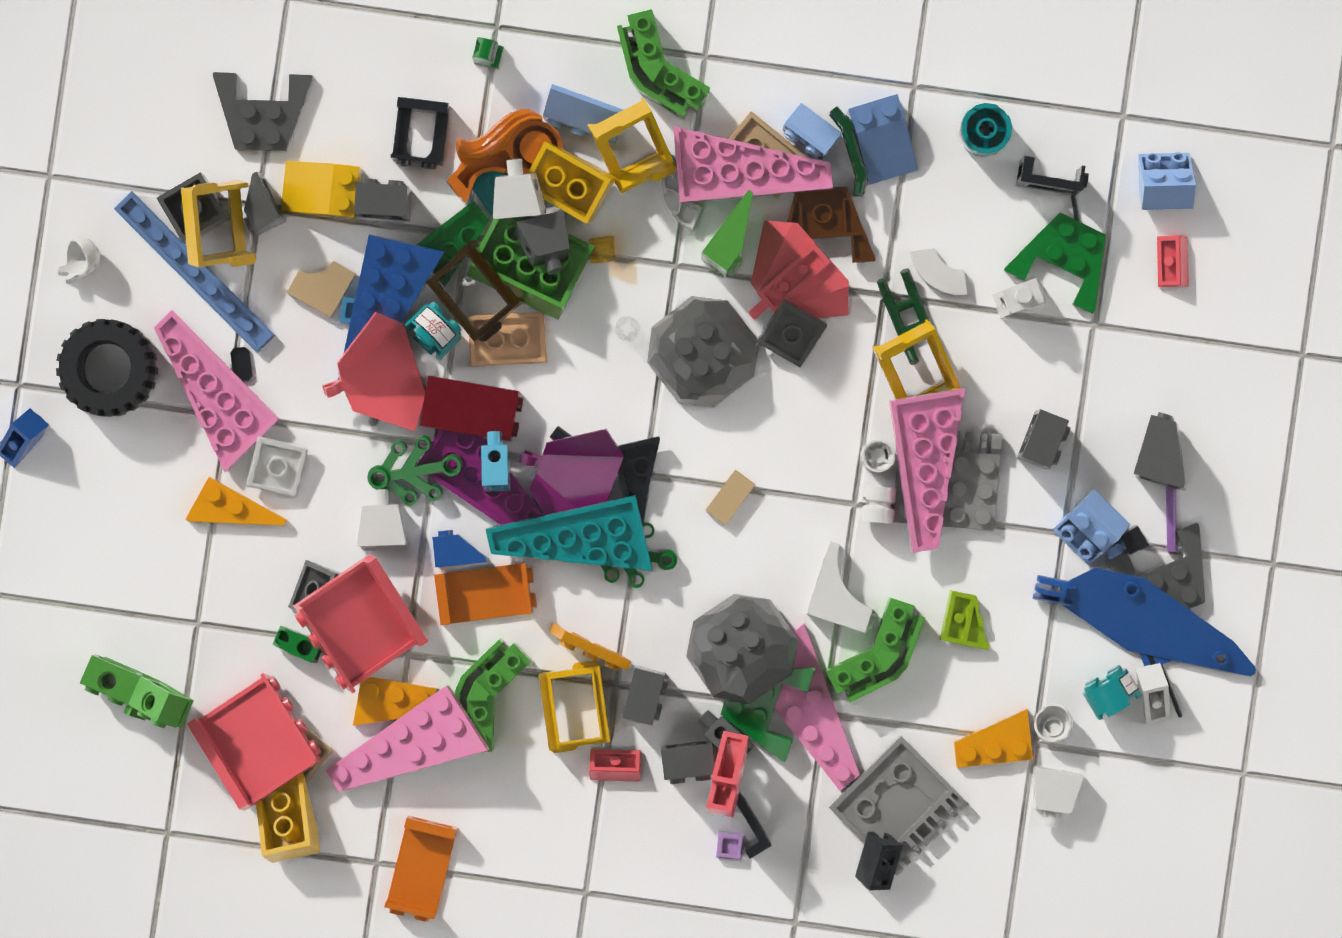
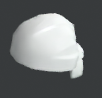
(82, 259)

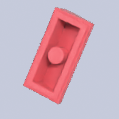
(1172, 261)
(615, 765)

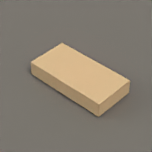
(730, 497)

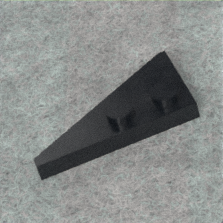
(637, 468)

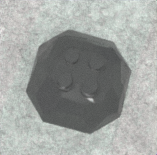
(702, 351)
(742, 648)

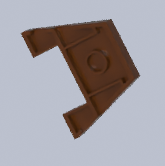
(831, 215)

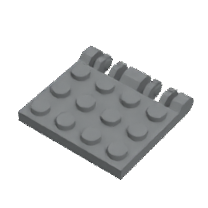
(970, 489)
(897, 798)

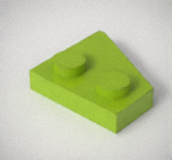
(963, 621)

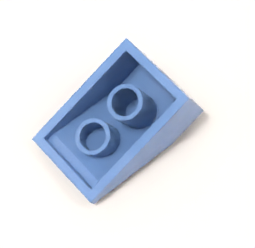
(883, 139)

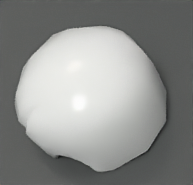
(1053, 723)

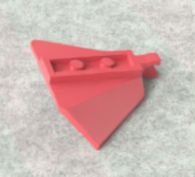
(798, 270)
(381, 374)

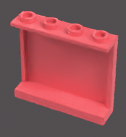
(359, 622)
(255, 742)

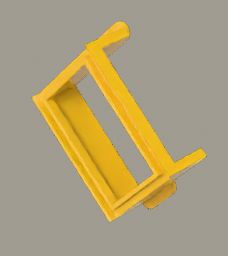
(652, 167)
(239, 255)
(900, 344)
(579, 668)

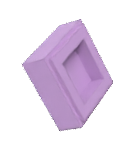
(729, 845)

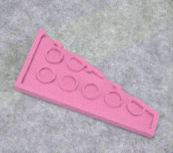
(729, 168)
(221, 400)
(925, 448)

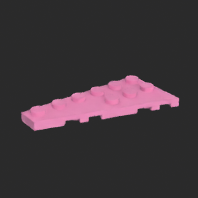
(815, 719)
(420, 739)

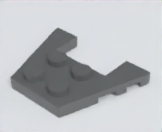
(261, 123)
(1179, 578)

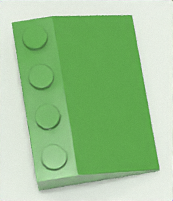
(726, 246)
(531, 282)

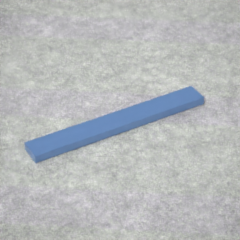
(201, 279)

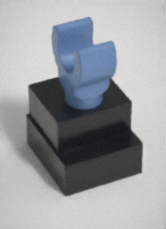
(1131, 540)

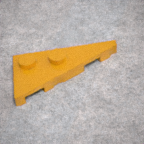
(224, 505)

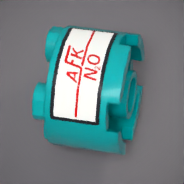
(995, 119)
(433, 330)
(1111, 692)

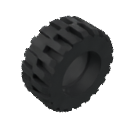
(73, 361)

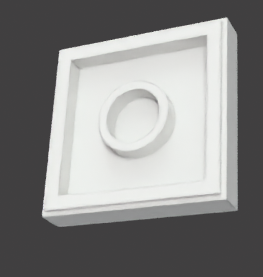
(277, 466)

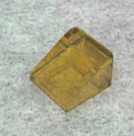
(603, 249)

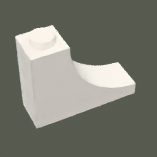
(833, 601)

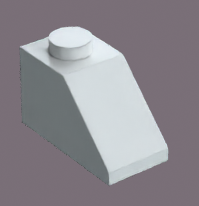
(1155, 693)

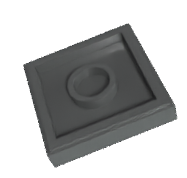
(792, 333)

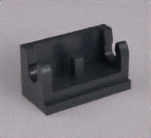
(878, 861)

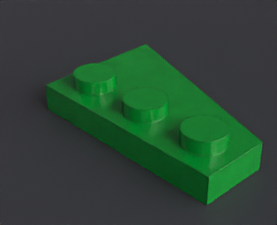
(455, 234)

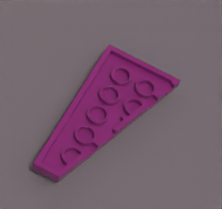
(467, 484)

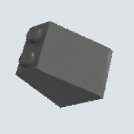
(1161, 453)

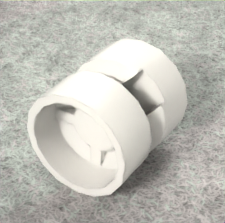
(877, 455)
(878, 504)

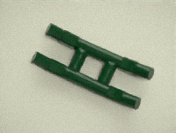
(859, 170)
(895, 308)

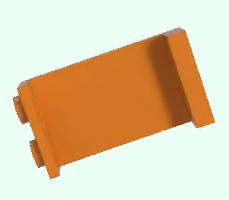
(484, 593)
(421, 868)

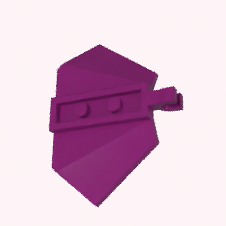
(574, 471)

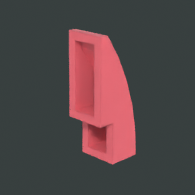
(727, 774)

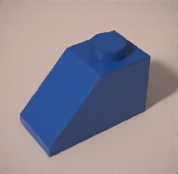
(22, 437)
(455, 550)

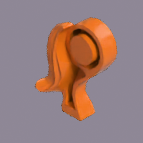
(513, 137)

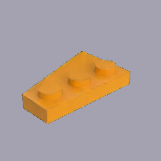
(591, 650)
(388, 699)
(998, 743)

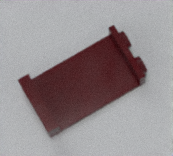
(470, 408)

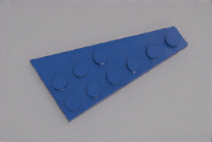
(389, 281)

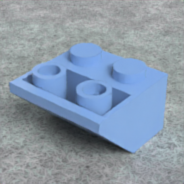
(811, 132)
(1166, 181)
(1091, 527)

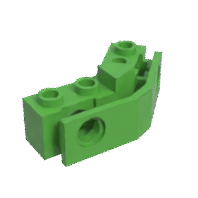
(659, 72)
(881, 654)
(485, 688)
(142, 693)

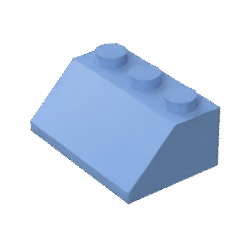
(576, 111)

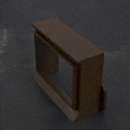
(494, 324)

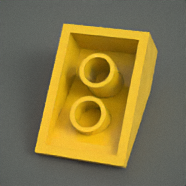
(571, 182)
(320, 189)
(287, 823)

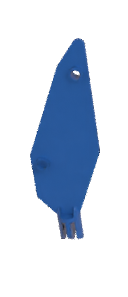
(1143, 619)

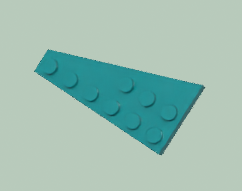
(592, 535)

